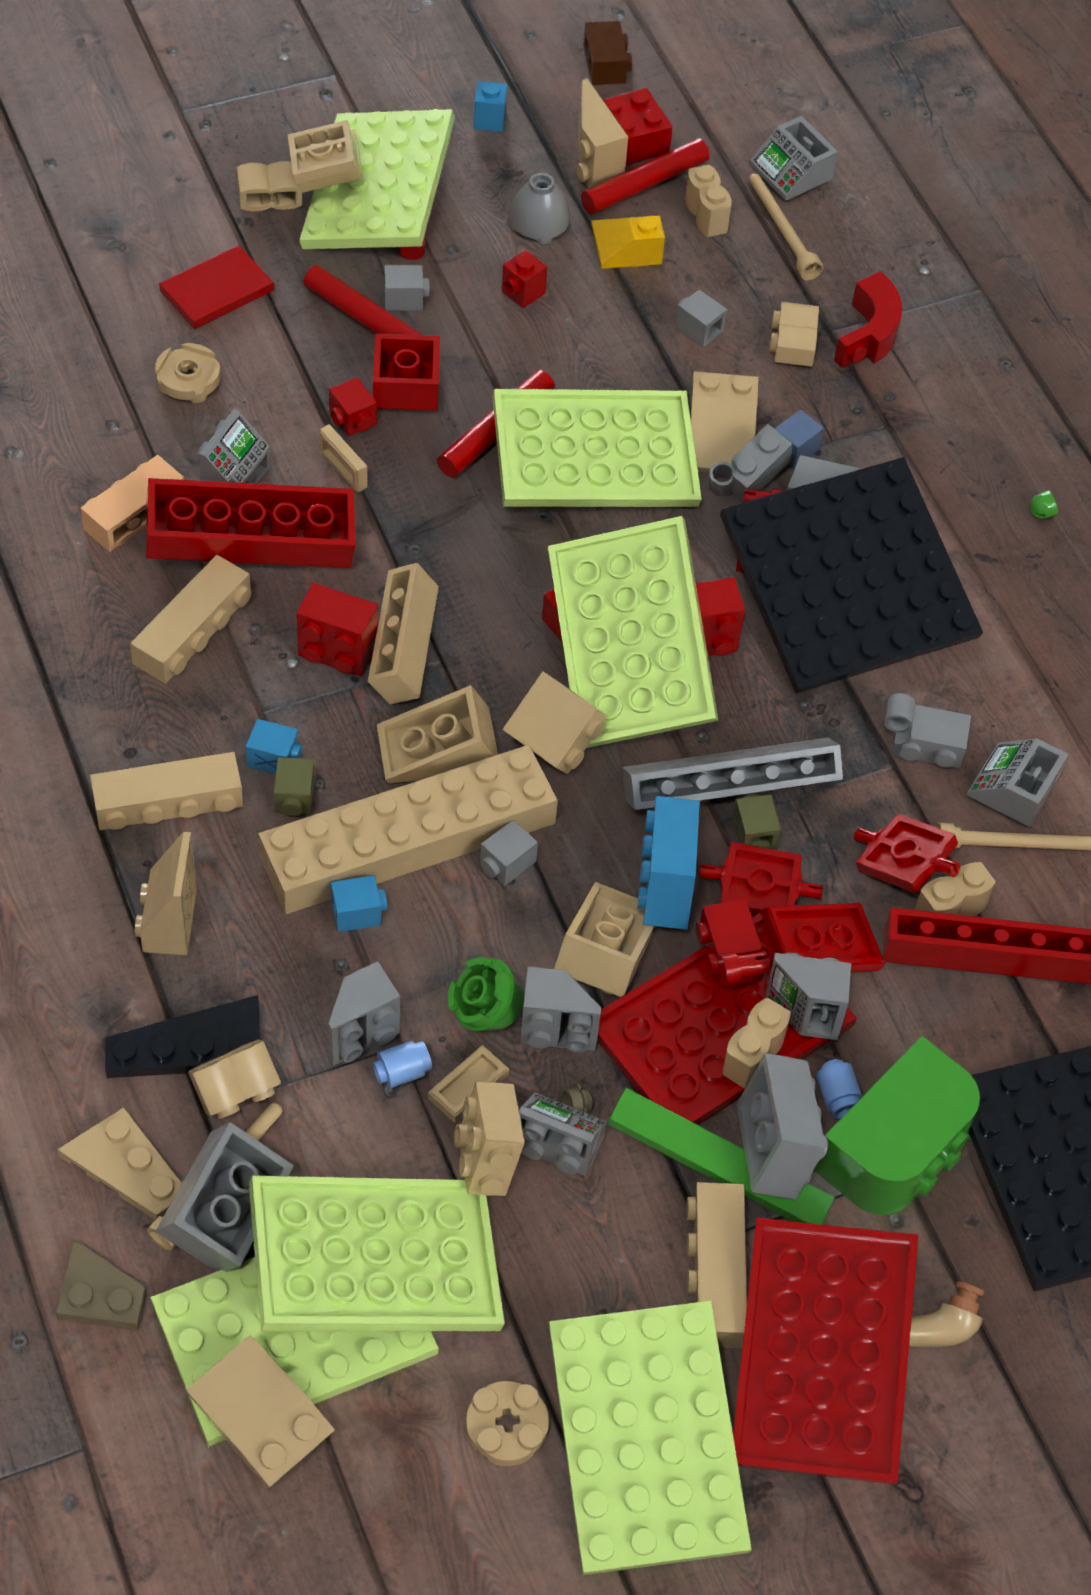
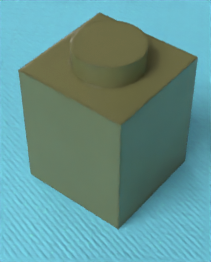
(294, 786)
(756, 821)

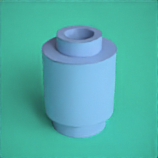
(402, 1064)
(838, 1087)

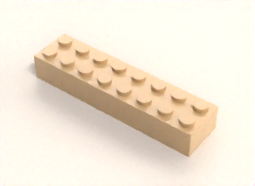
(406, 827)

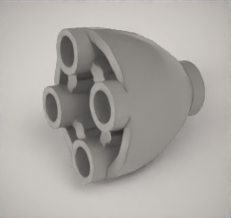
(539, 209)

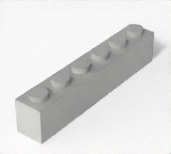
(734, 772)

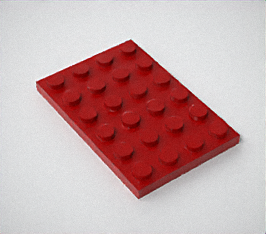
(677, 1031)
(825, 1351)

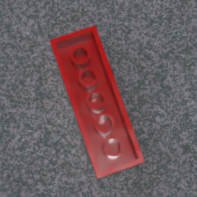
(250, 523)

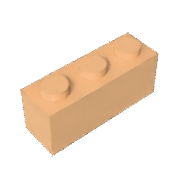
(122, 508)

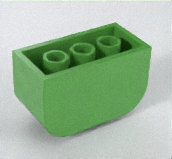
(902, 1132)

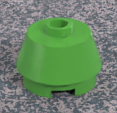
(486, 995)

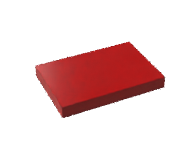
(216, 286)
(825, 932)

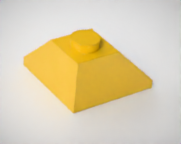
(629, 241)

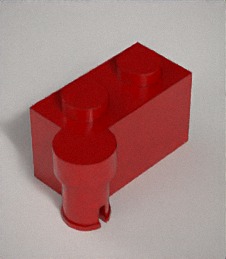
(732, 944)

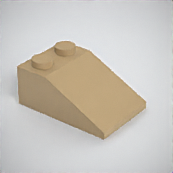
(600, 140)
(721, 416)
(437, 737)
(169, 901)
(605, 941)
(259, 1411)

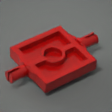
(906, 852)
(760, 877)

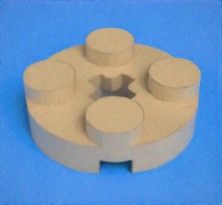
(188, 386)
(490, 1439)

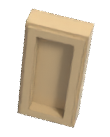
(343, 458)
(459, 1084)

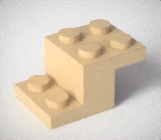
(324, 156)

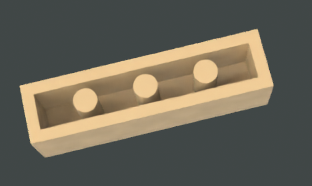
(191, 619)
(403, 634)
(167, 791)
(719, 1257)

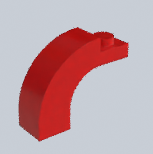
(882, 308)

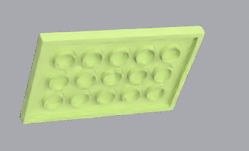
(400, 173)
(595, 448)
(634, 629)
(373, 1255)
(222, 1309)
(648, 1438)

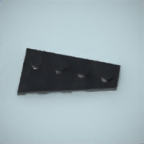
(183, 1041)

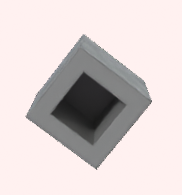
(405, 287)
(700, 318)
(508, 853)

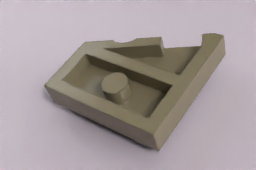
(99, 1292)

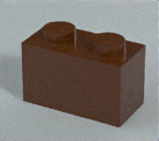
(606, 53)

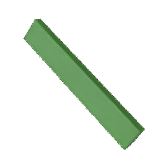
(708, 1155)

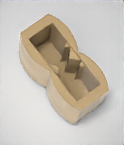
(268, 187)
(708, 200)
(795, 333)
(958, 895)
(761, 1035)
(234, 1078)

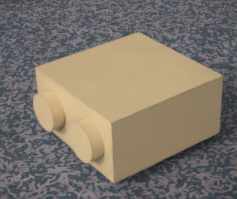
(555, 723)
(489, 1138)

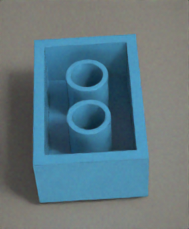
(670, 862)

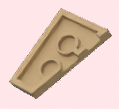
(126, 1162)

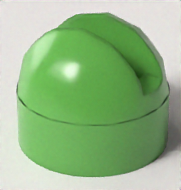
(1044, 505)

